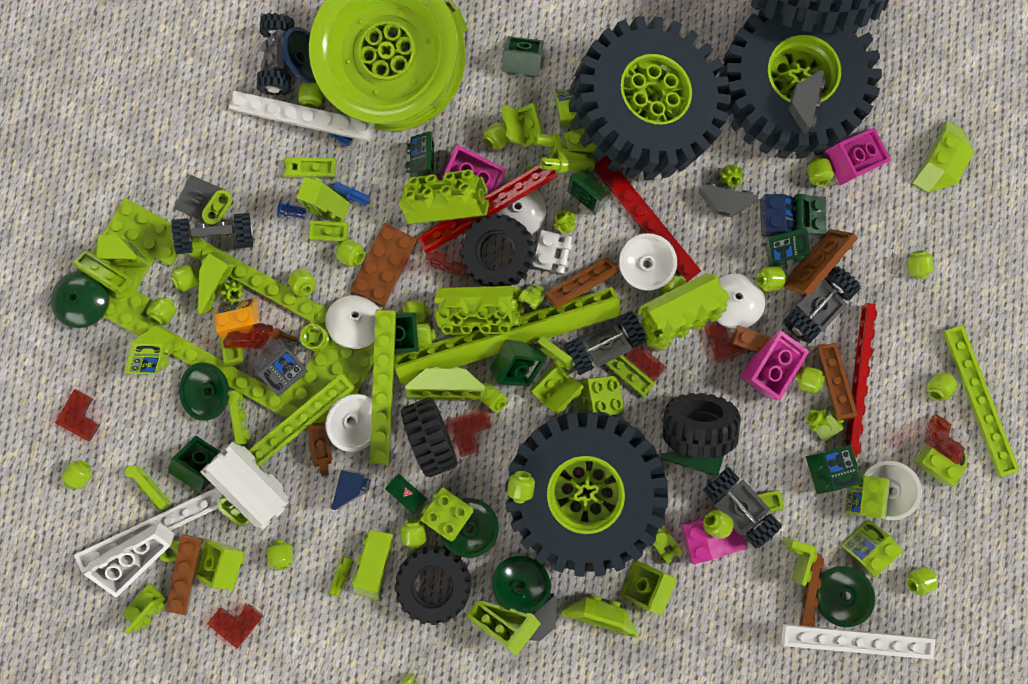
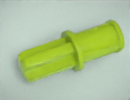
(340, 575)

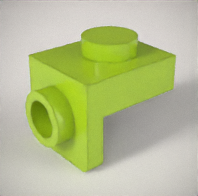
(494, 398)
(831, 427)

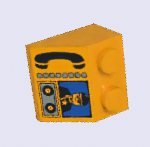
(236, 317)

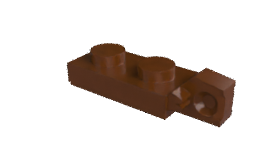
(319, 447)

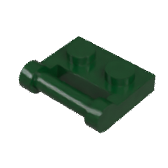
(814, 213)

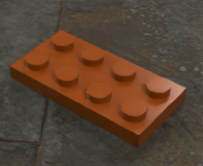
(820, 261)
(384, 264)

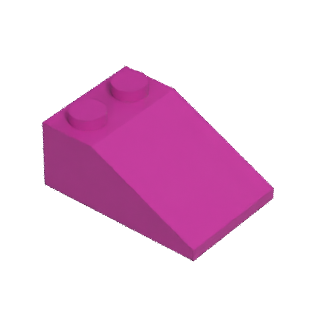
(857, 155)
(464, 159)
(775, 366)
(705, 547)

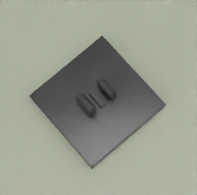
(196, 197)

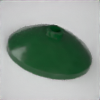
(90, 300)
(197, 393)
(481, 538)
(522, 573)
(832, 599)

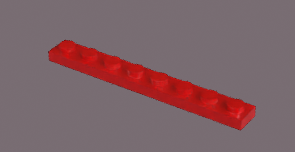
(497, 201)
(644, 215)
(860, 375)

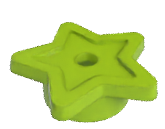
(815, 418)

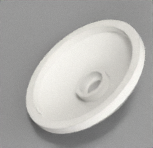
(532, 211)
(655, 251)
(743, 311)
(352, 331)
(356, 433)
(907, 488)

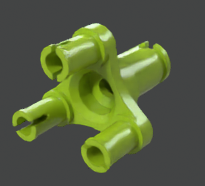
(560, 158)

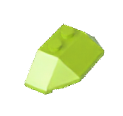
(945, 159)
(445, 385)
(601, 614)

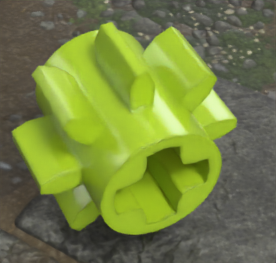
(731, 175)
(565, 221)
(227, 288)

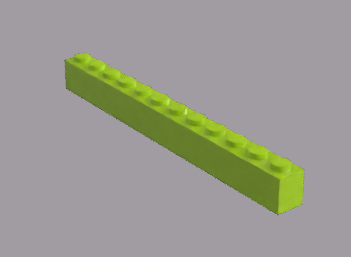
(477, 346)

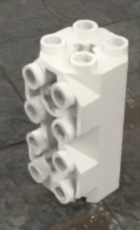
(245, 485)

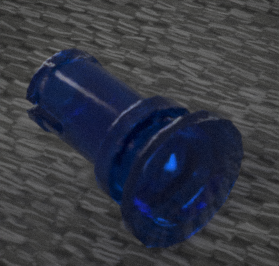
(290, 210)

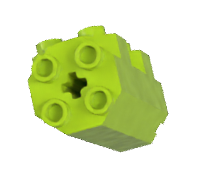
(455, 197)
(483, 307)
(683, 309)

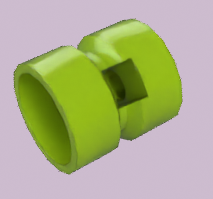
(314, 337)

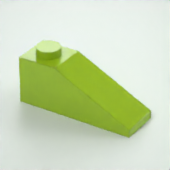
(212, 274)

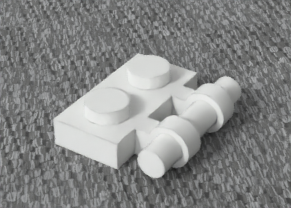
(546, 252)

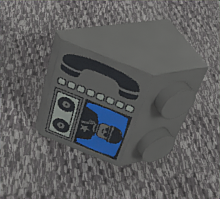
(279, 366)

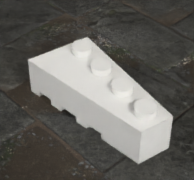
(125, 562)

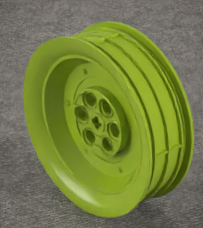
(398, 98)

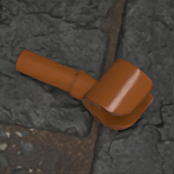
(277, 333)

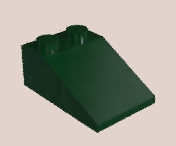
(588, 191)
(709, 466)

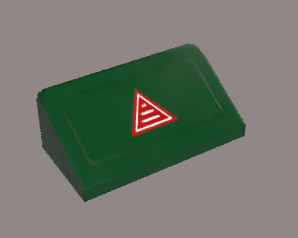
(406, 493)

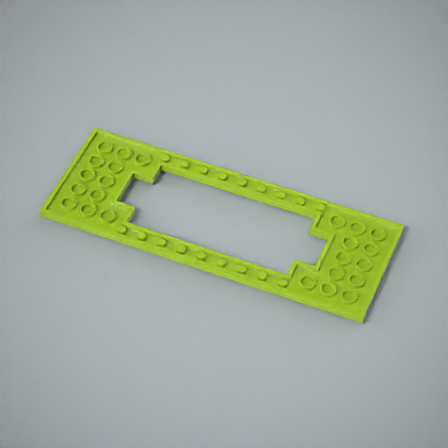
(154, 240)

